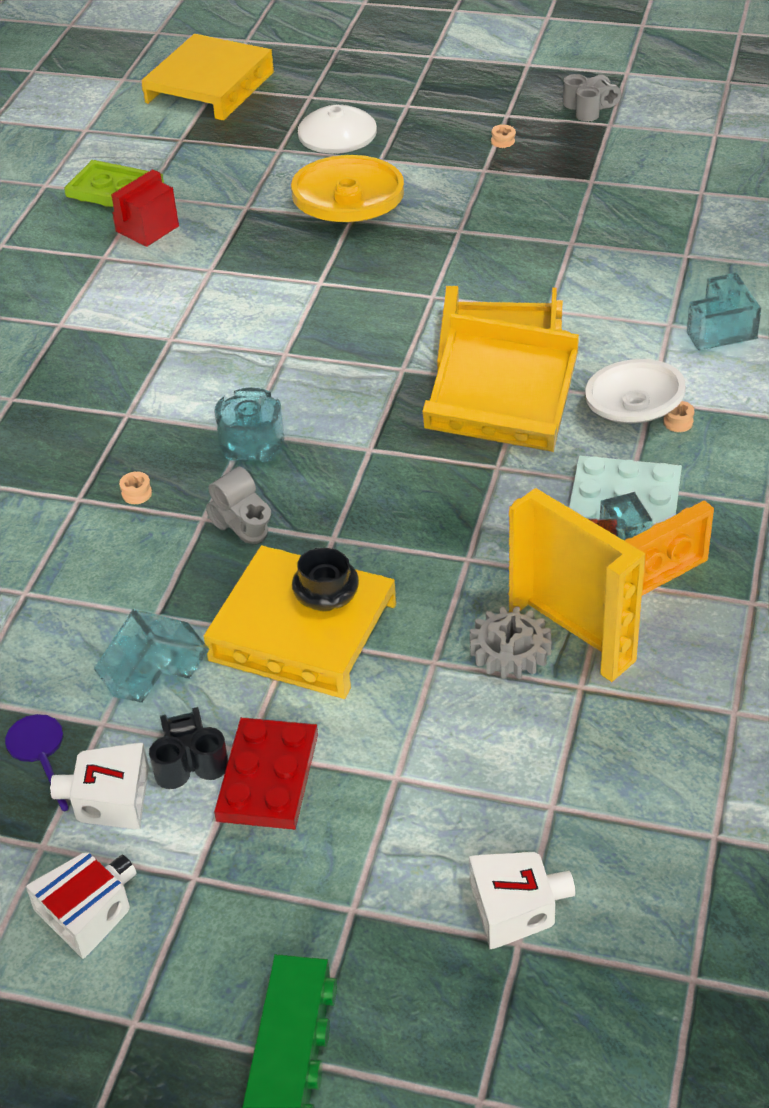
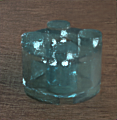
(250, 425)

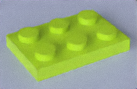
(100, 180)

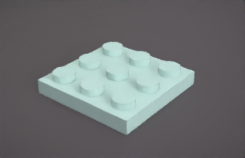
(606, 478)

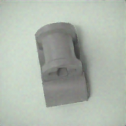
(589, 95)
(238, 506)

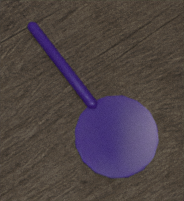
(35, 740)

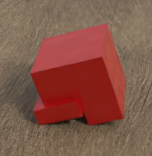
(145, 209)

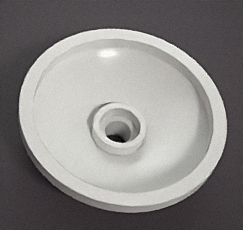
(337, 129)
(635, 390)

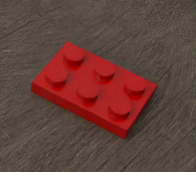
(267, 773)

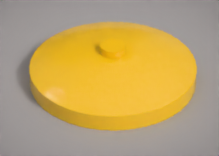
(347, 188)

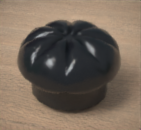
(324, 579)

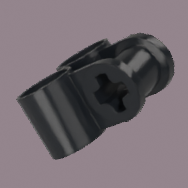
(187, 749)

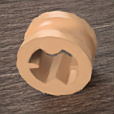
(503, 136)
(680, 418)
(135, 487)

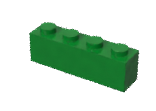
(291, 1034)

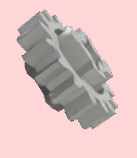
(510, 642)

